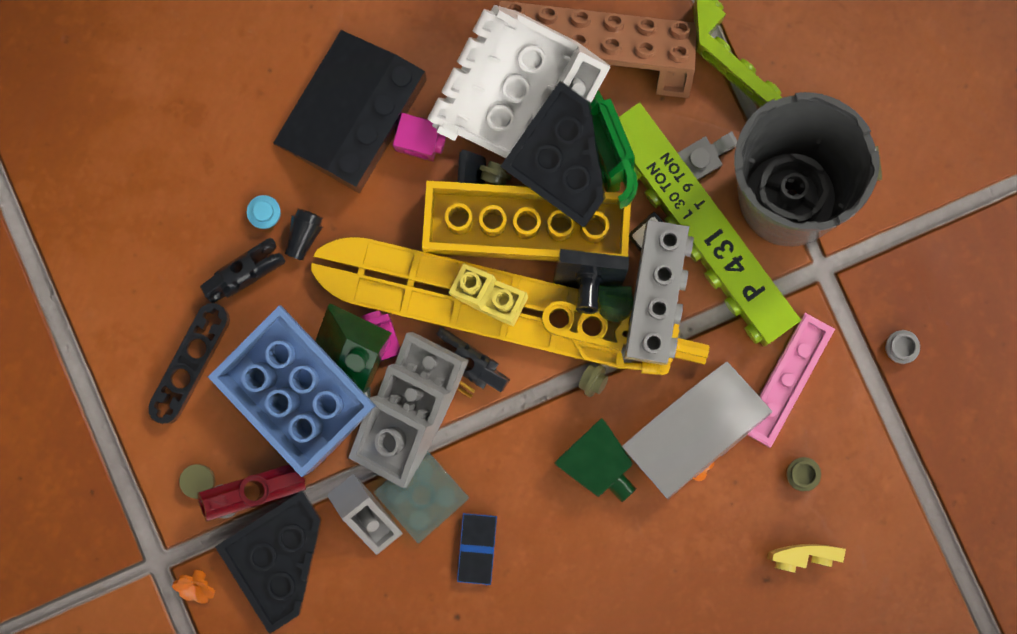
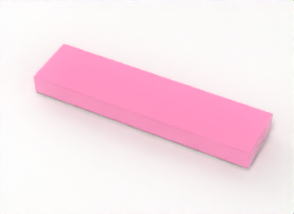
(791, 375)

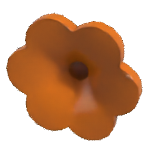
(194, 587)

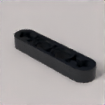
(185, 361)

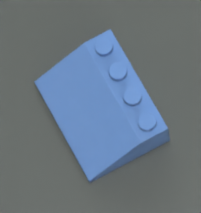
(292, 391)

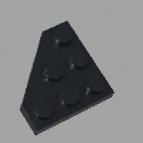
(561, 155)
(275, 559)

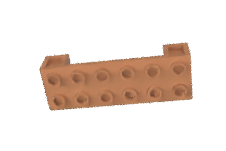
(627, 41)

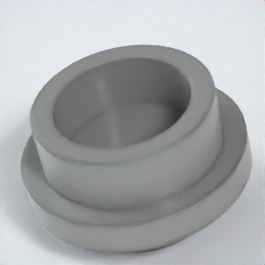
(902, 346)

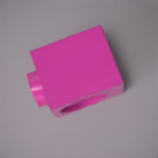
(418, 138)

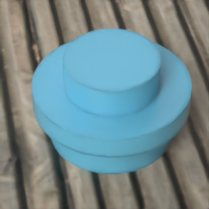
(263, 212)

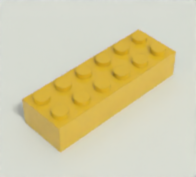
(515, 224)

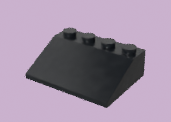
(351, 109)

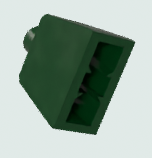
(598, 462)

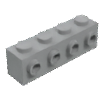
(657, 293)

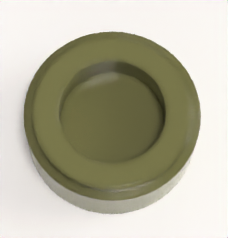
(196, 479)

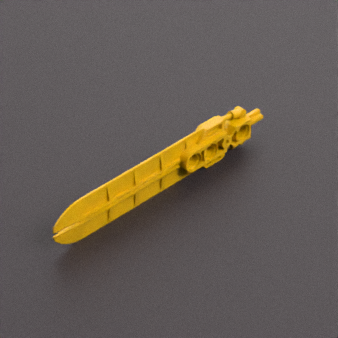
(454, 314)

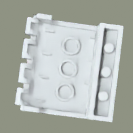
(509, 79)

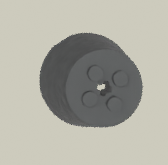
(808, 147)

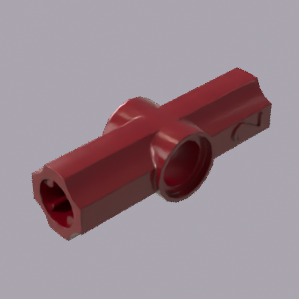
(231, 498)

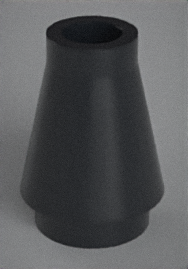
(302, 233)

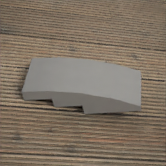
(408, 409)
(697, 429)

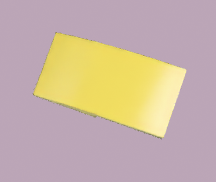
(488, 295)
(797, 555)

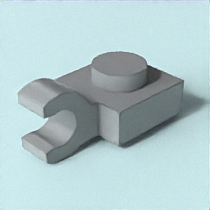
(703, 157)

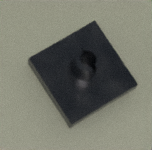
(588, 272)

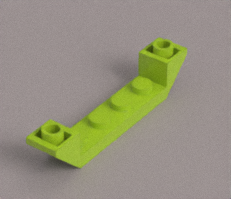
(707, 17)

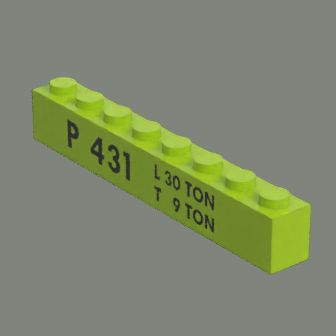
(715, 240)

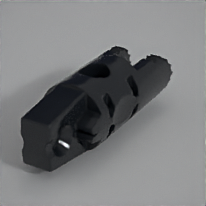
(243, 271)
(484, 367)

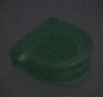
(615, 302)

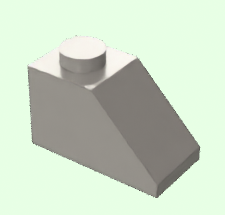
(364, 514)

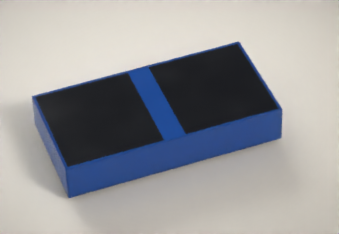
(477, 549)

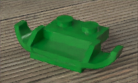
(614, 150)

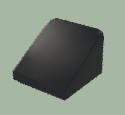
(469, 167)

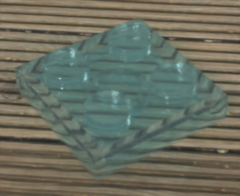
(425, 501)

